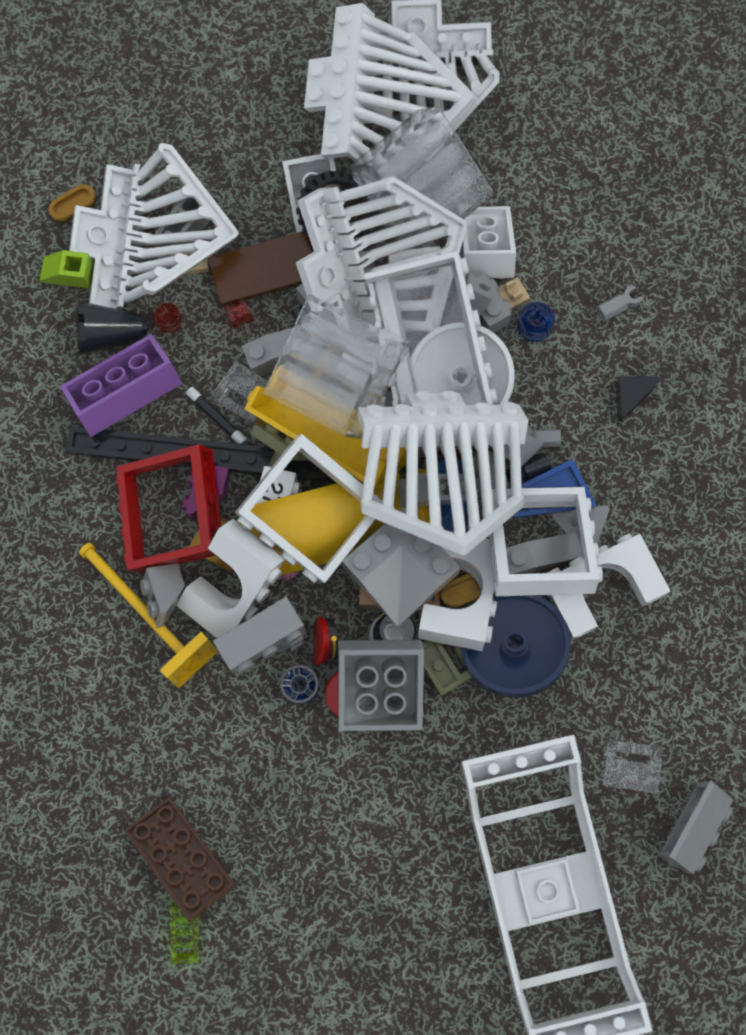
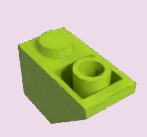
(67, 269)

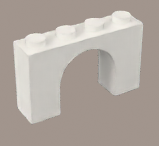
(630, 559)
(256, 568)
(469, 625)

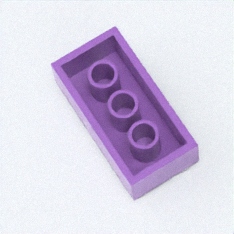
(121, 385)

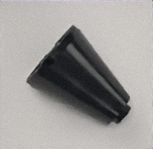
(107, 327)

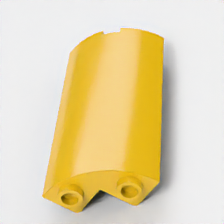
(343, 450)
(317, 521)

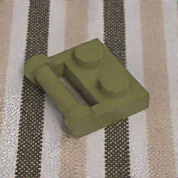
(441, 668)

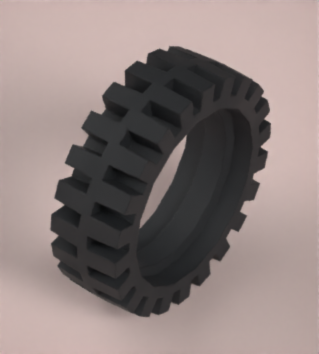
(332, 177)

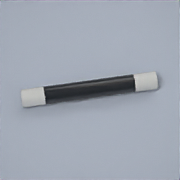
(216, 416)

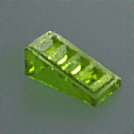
(183, 958)

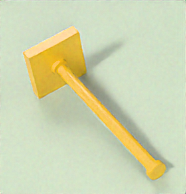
(187, 658)

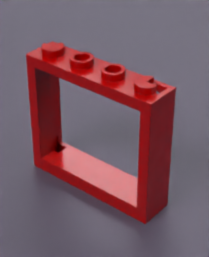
(206, 504)

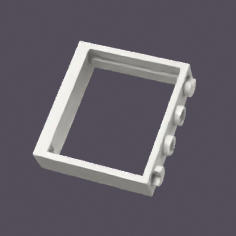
(272, 538)
(549, 583)

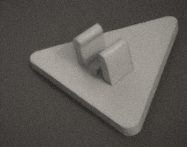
(569, 522)

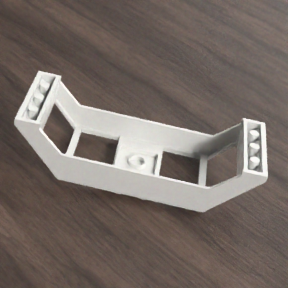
(554, 889)

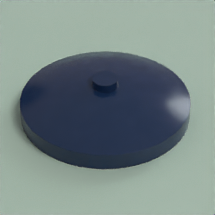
(525, 649)

